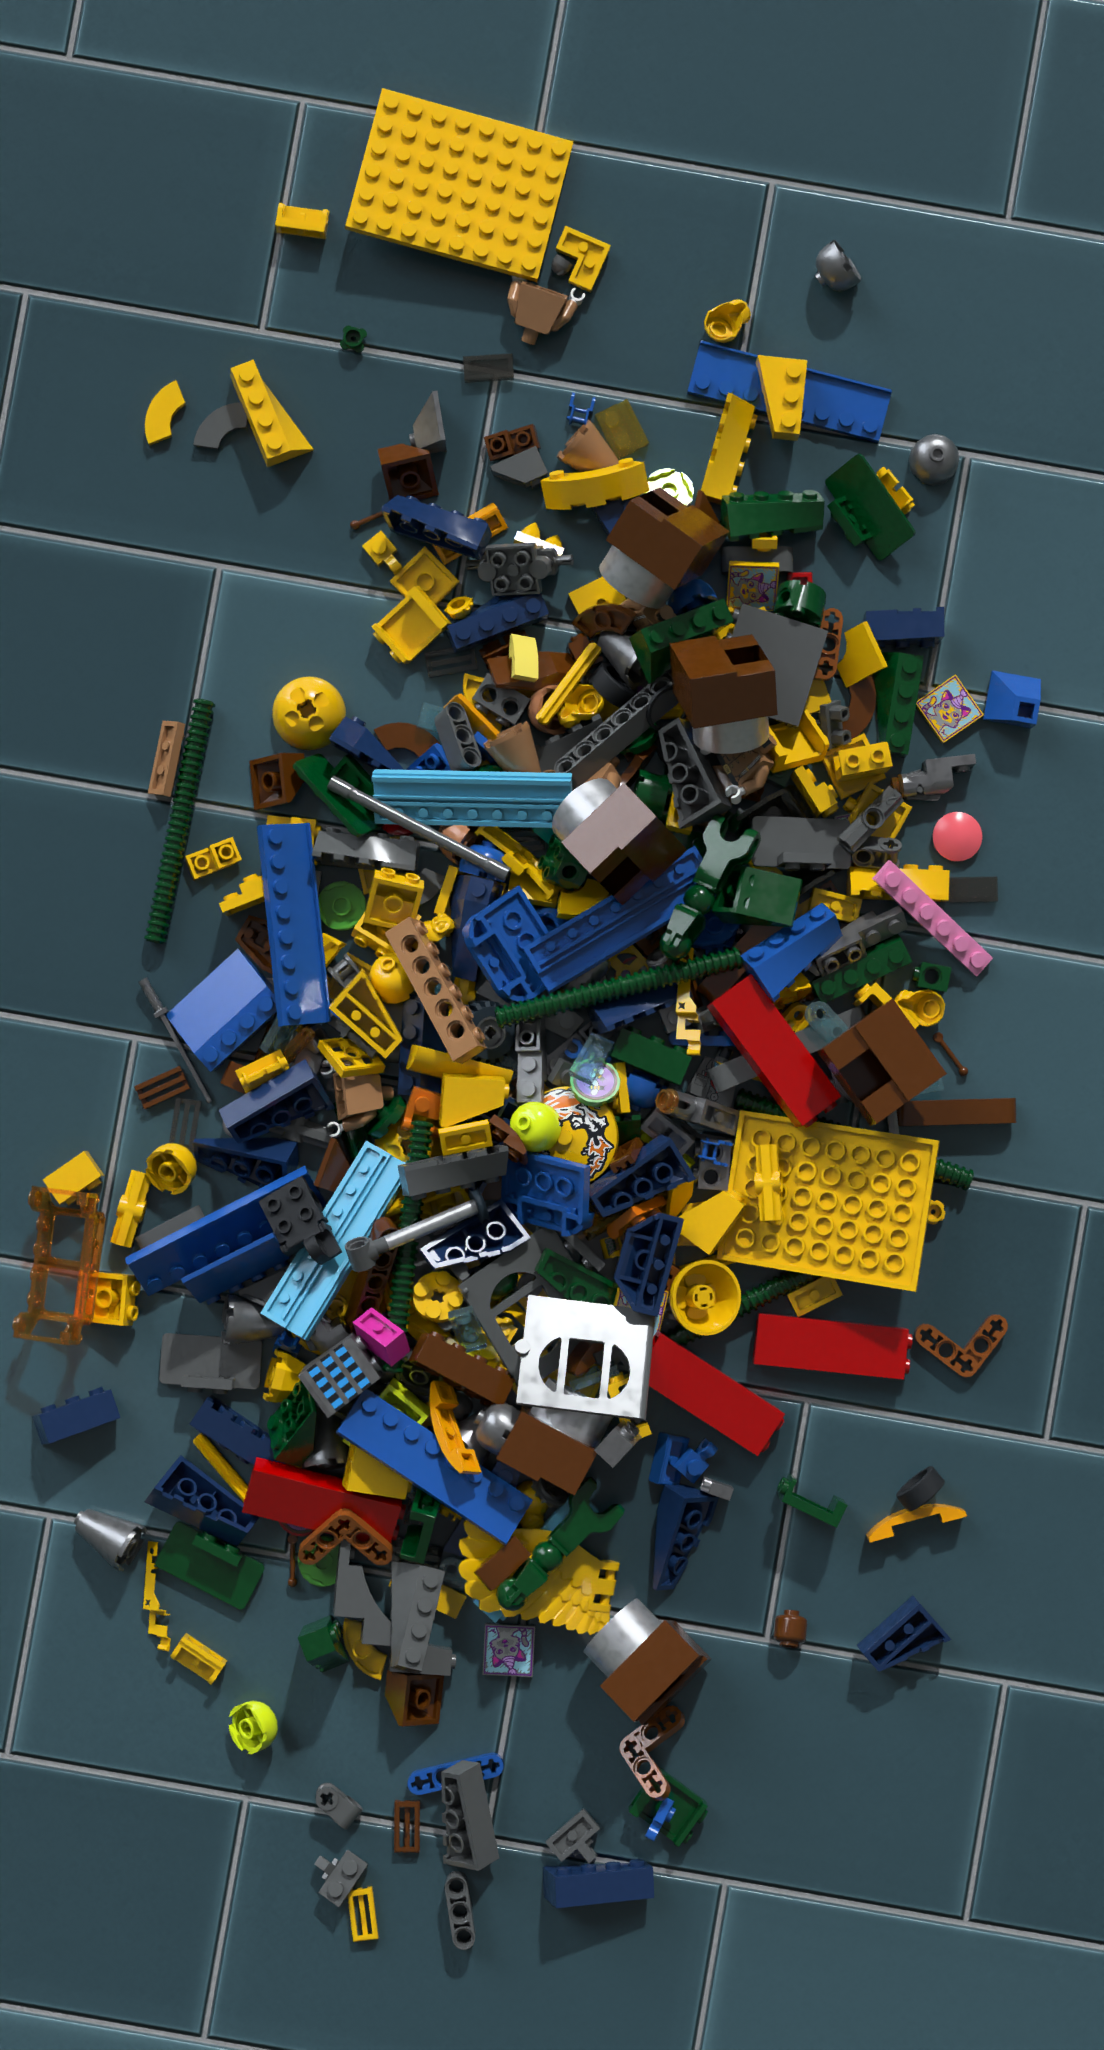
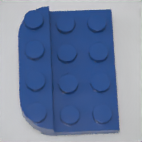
(496, 943)
(549, 1193)

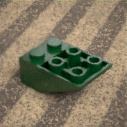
(758, 898)
(293, 1427)

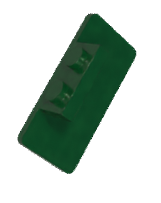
(867, 509)
(317, 774)
(210, 1565)

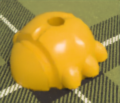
(459, 607)

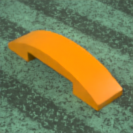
(442, 1403)
(884, 1528)

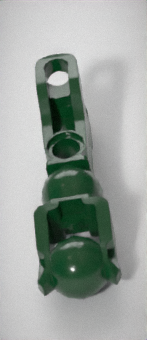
(711, 876)
(565, 1537)

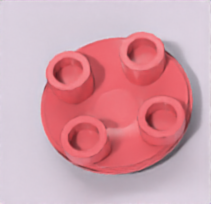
(957, 836)

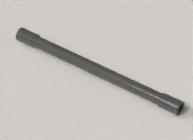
(487, 864)

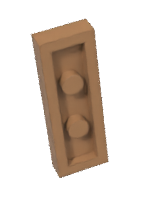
(166, 758)

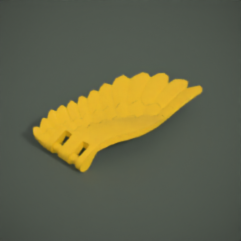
(563, 1598)

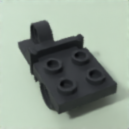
(299, 1221)

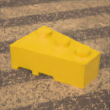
(783, 394)
(366, 1014)

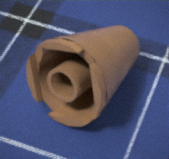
(587, 450)
(514, 749)

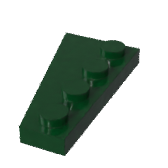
(575, 1280)

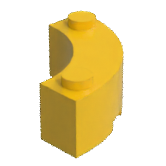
(595, 486)

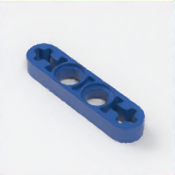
(423, 1773)

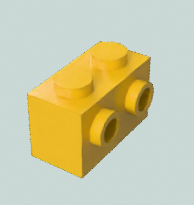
(75, 1176)

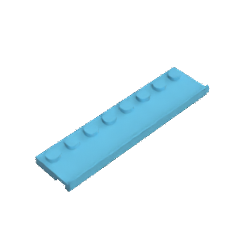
(472, 796)
(354, 1207)

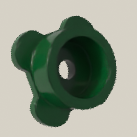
(350, 332)

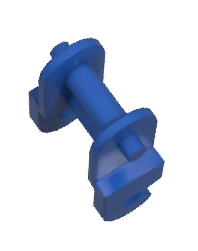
(571, 418)
(705, 1149)

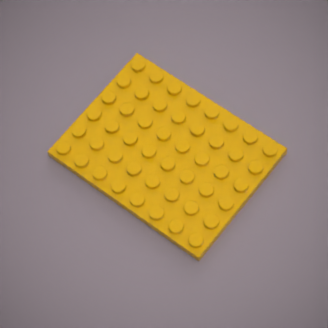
(459, 185)
(848, 1201)

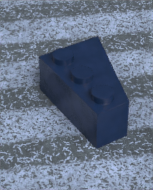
(76, 1415)

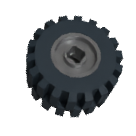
(496, 1039)

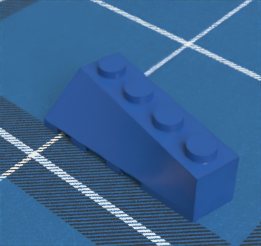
(791, 950)

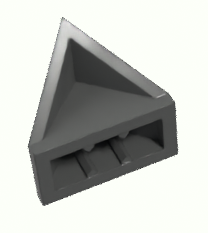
(262, 1290)

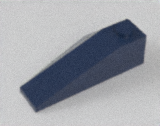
(362, 745)
(467, 898)
(253, 1160)
(476, 1240)
(679, 1522)

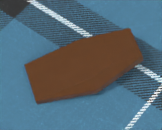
(551, 671)
(255, 941)

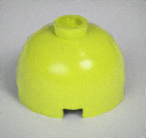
(536, 1126)
(253, 1726)

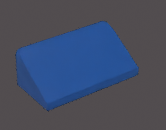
(667, 1453)

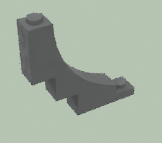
(355, 1600)

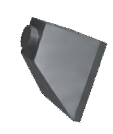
(429, 427)

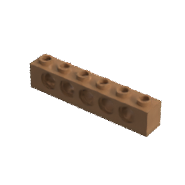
(401, 939)

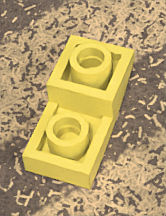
(524, 658)

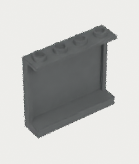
(792, 651)

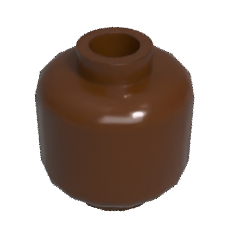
(790, 1629)

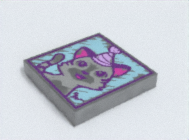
(508, 1650)

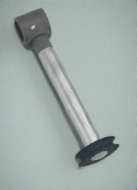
(364, 1252)

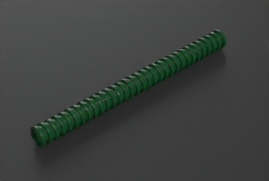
(179, 820)
(618, 987)
(943, 1171)
(406, 1253)
(752, 1300)

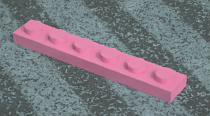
(932, 918)

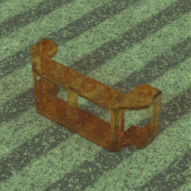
(88, 1266)

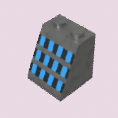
(341, 1374)

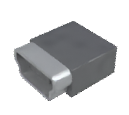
(716, 1488)

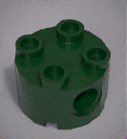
(801, 602)
(653, 791)
(561, 867)

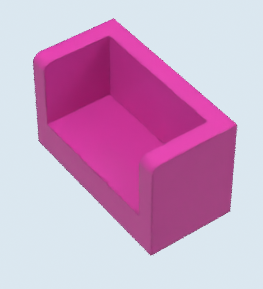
(382, 1336)

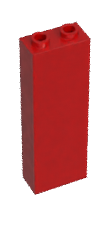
(774, 1052)
(831, 1346)
(712, 1395)
(311, 1498)

